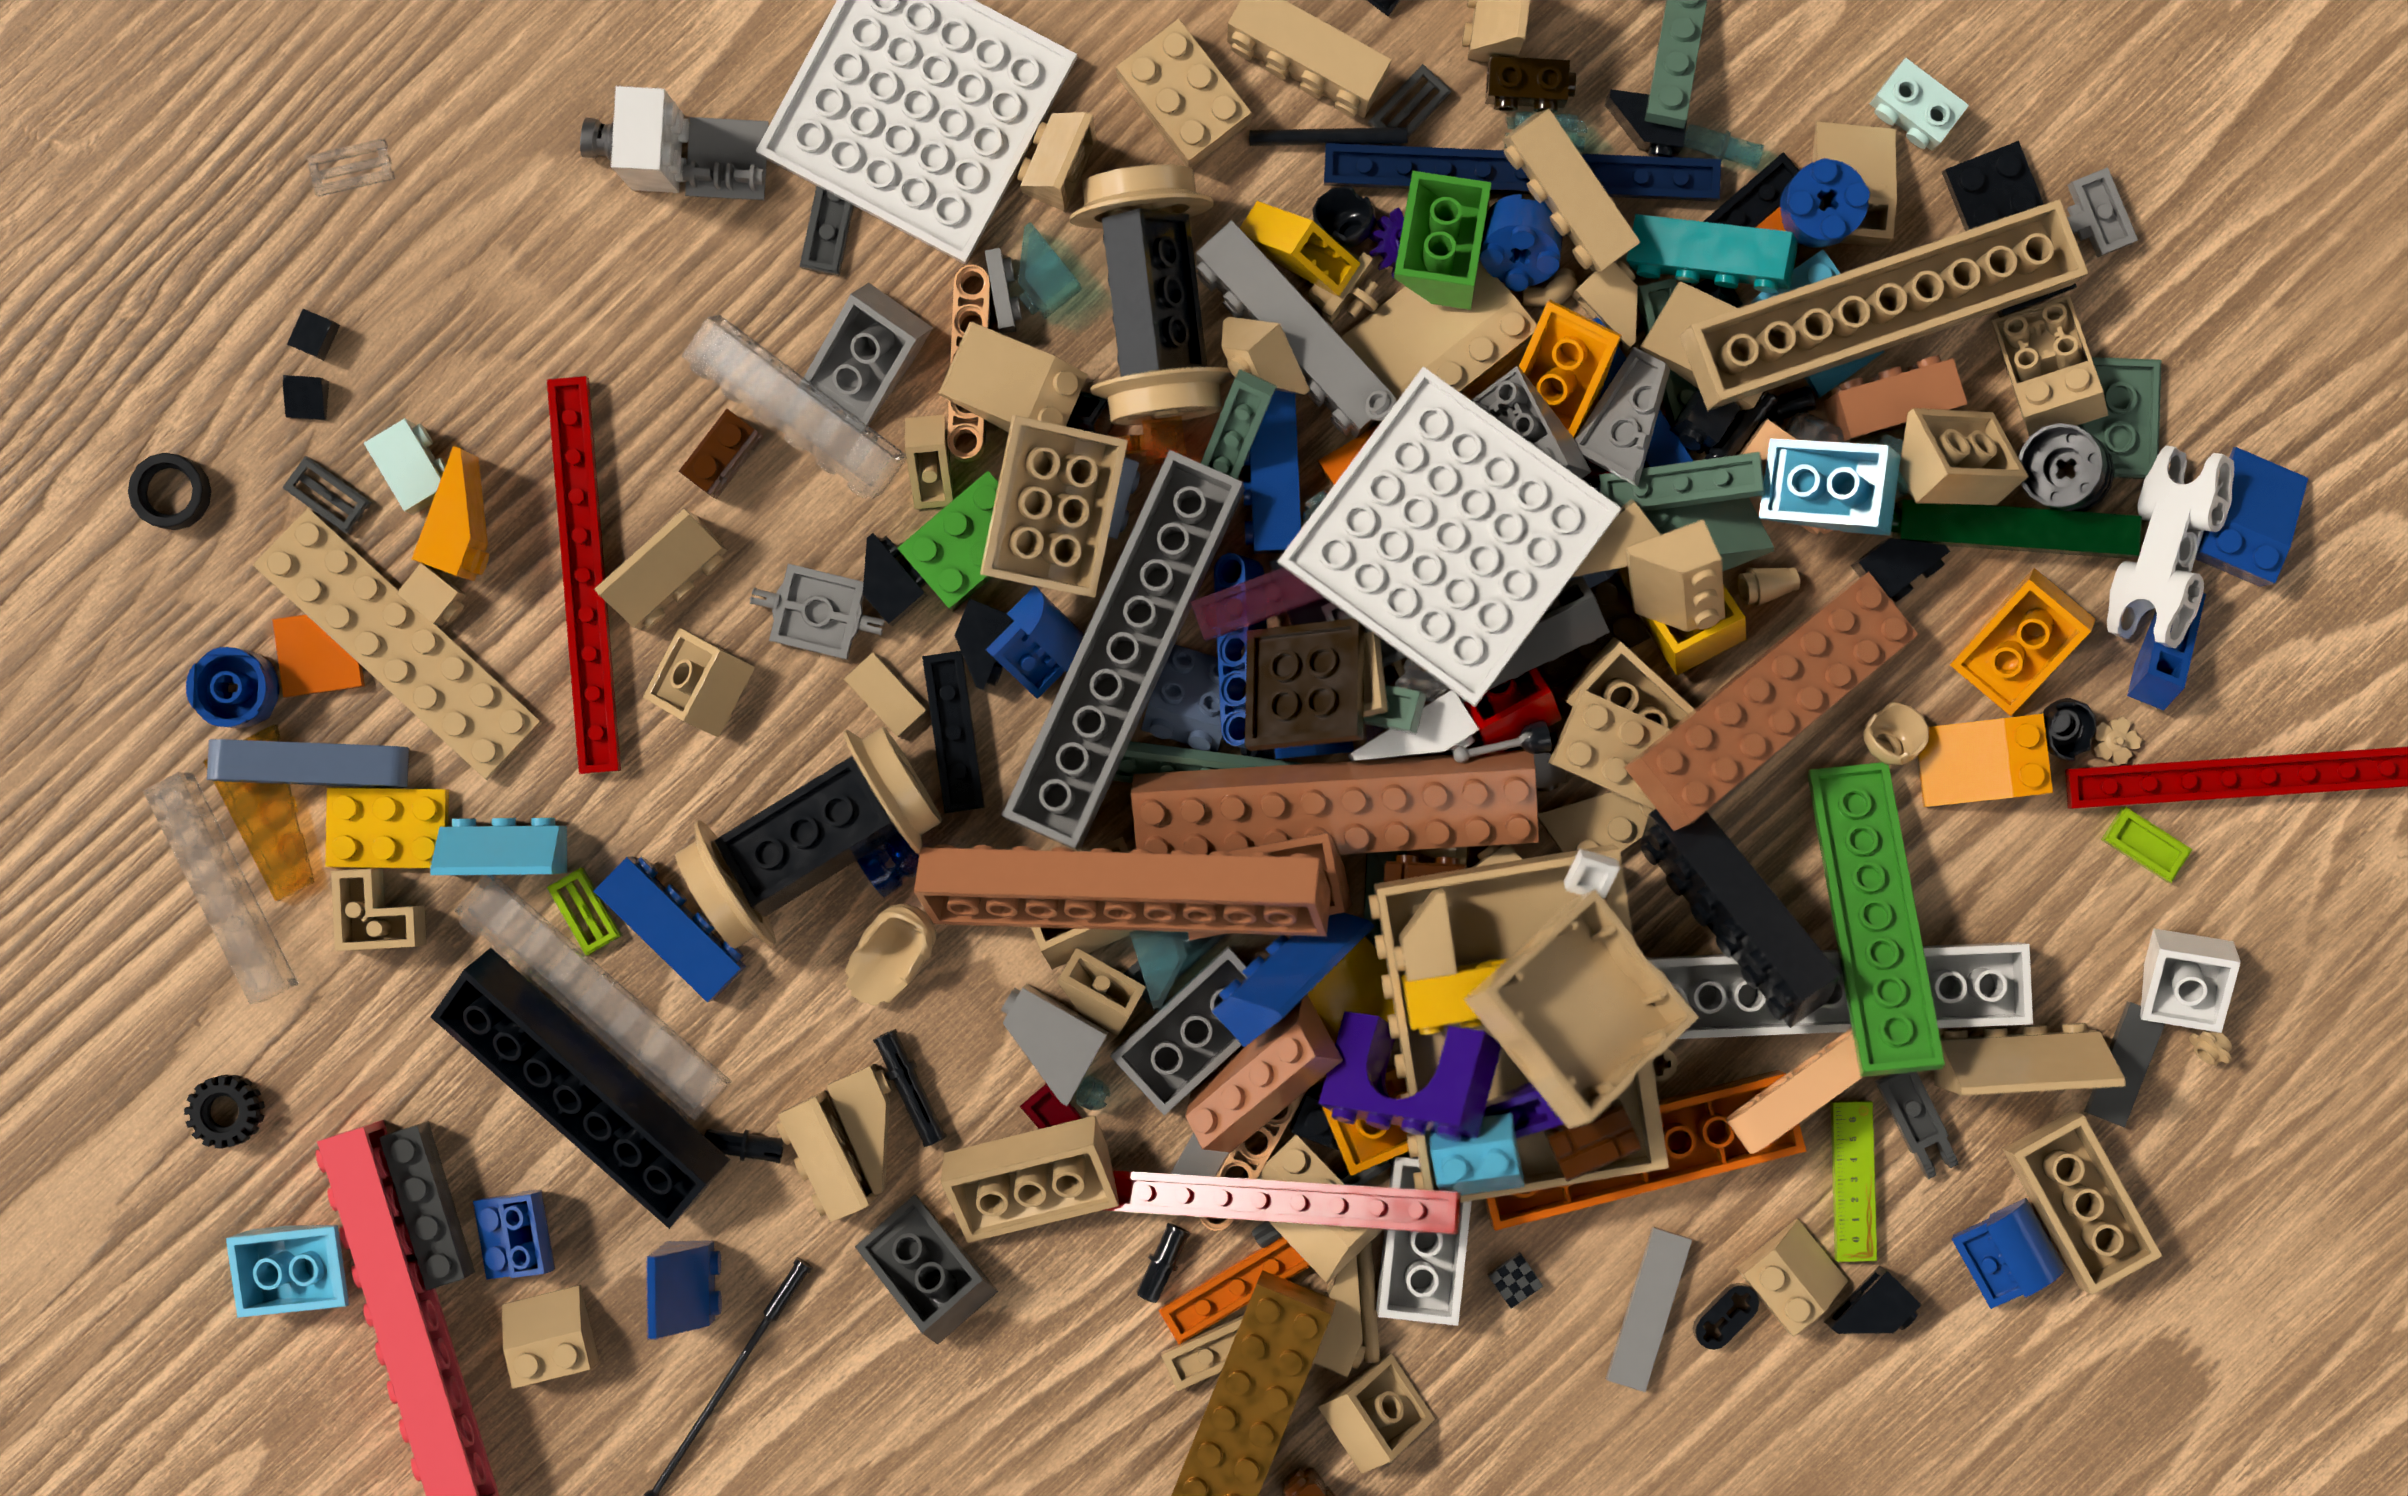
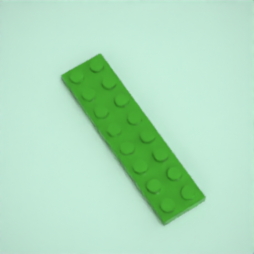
(1875, 920)

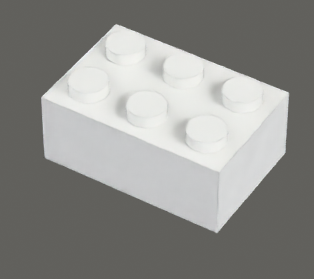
(648, 139)

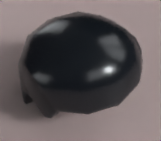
(1345, 216)
(2069, 728)

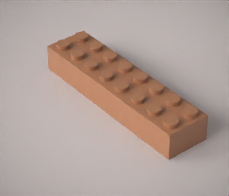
(1770, 701)

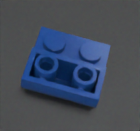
(1037, 643)
(514, 1235)
(2009, 1254)

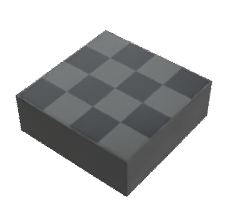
(1515, 1280)

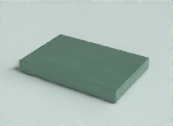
(2133, 416)

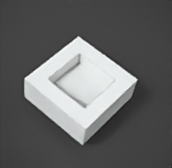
(1591, 872)

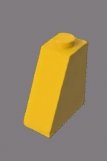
(1300, 247)

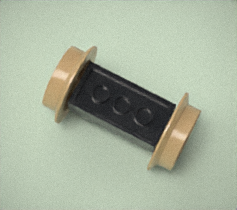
(1153, 293)
(806, 838)

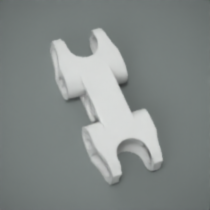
(2175, 529)

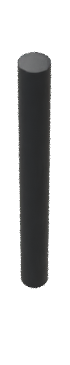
(1323, 136)

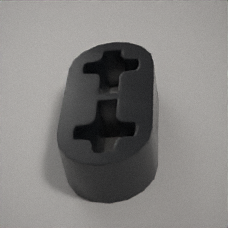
(1732, 1323)

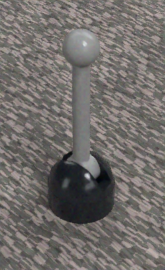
(1533, 739)

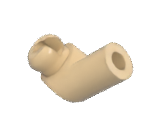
(1557, 290)

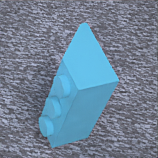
(500, 848)

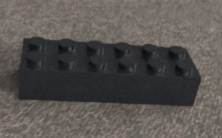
(1742, 915)

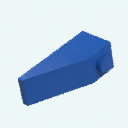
(2162, 670)

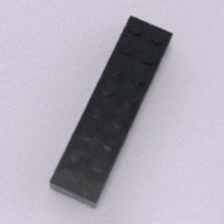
(579, 1087)

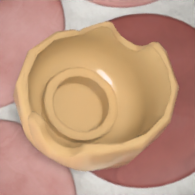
(1896, 734)

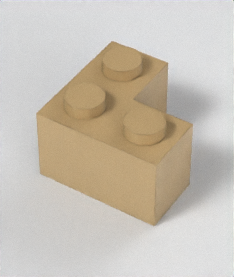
(362, 918)

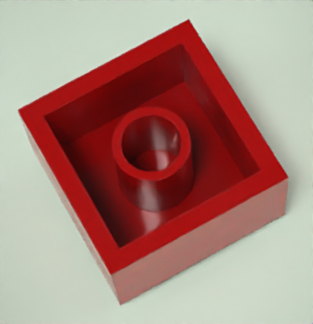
(1512, 706)

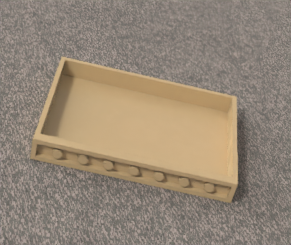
(1490, 918)

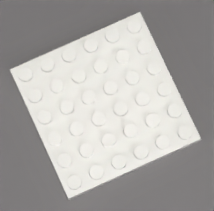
(918, 113)
(1449, 536)

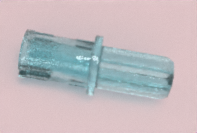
(1723, 145)

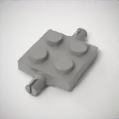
(817, 611)

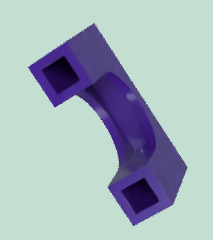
(1448, 1104)

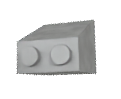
(1053, 1038)

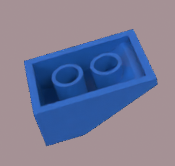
(2258, 521)
(682, 1287)

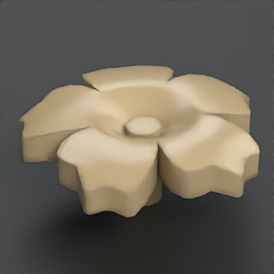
(2116, 741)

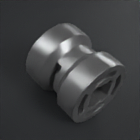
(596, 139)

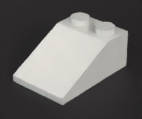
(1442, 727)

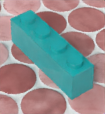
(1713, 252)

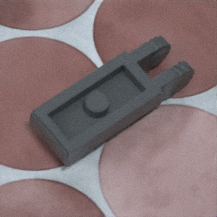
(1916, 1118)

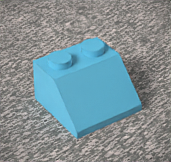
(1480, 1162)

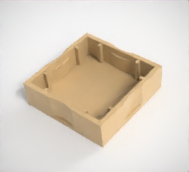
(1581, 1009)

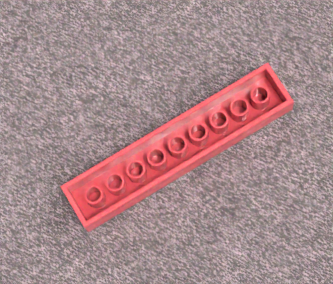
(405, 1318)

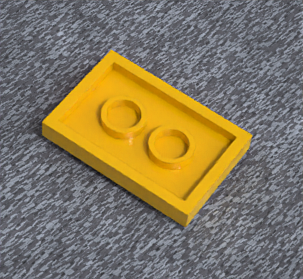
(383, 826)

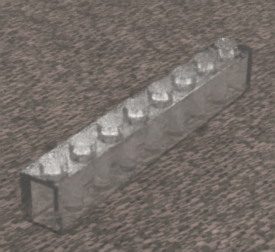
(592, 997)

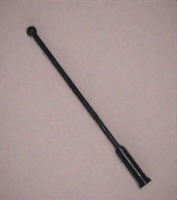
(771, 1314)

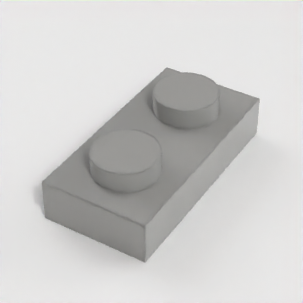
(1006, 307)

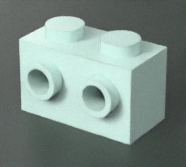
(1918, 105)
(407, 464)

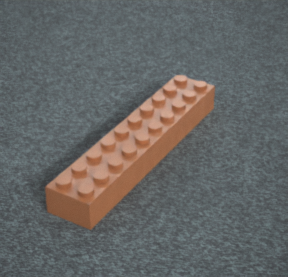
(1360, 803)
(1124, 890)

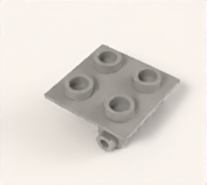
(725, 159)

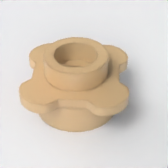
(2211, 1047)

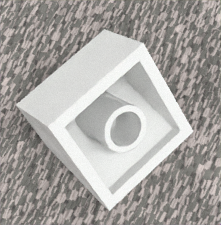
(2188, 980)

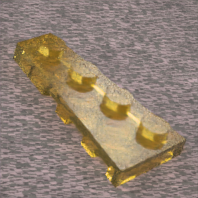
(270, 828)

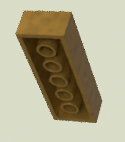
(1256, 1390)

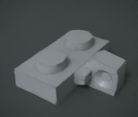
(2100, 213)

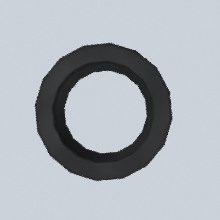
(140, 482)

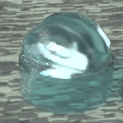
(1092, 1093)

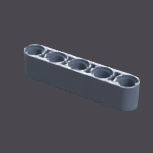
(307, 763)

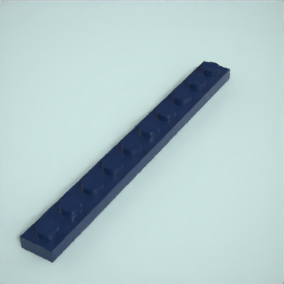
(1619, 174)

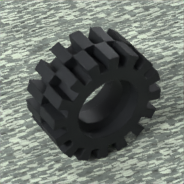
(201, 1117)

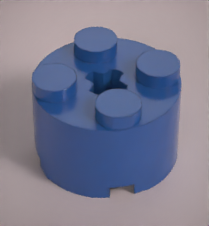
(1846, 206)
(1520, 242)
(225, 666)

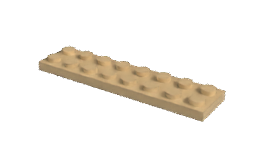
(397, 644)

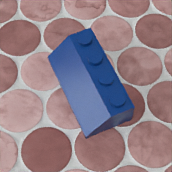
(1285, 976)

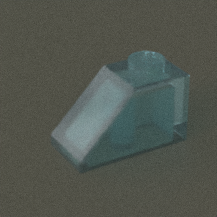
(1043, 276)
(1161, 960)

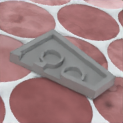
(1625, 417)

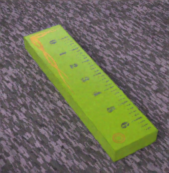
(1853, 1181)

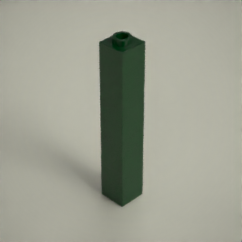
(2018, 529)

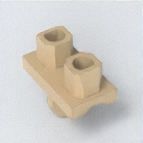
(1332, 305)

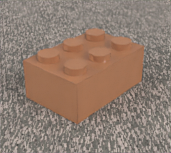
(1884, 402)

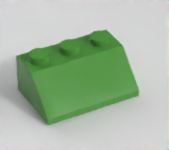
(1442, 238)

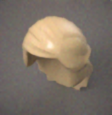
(890, 954)

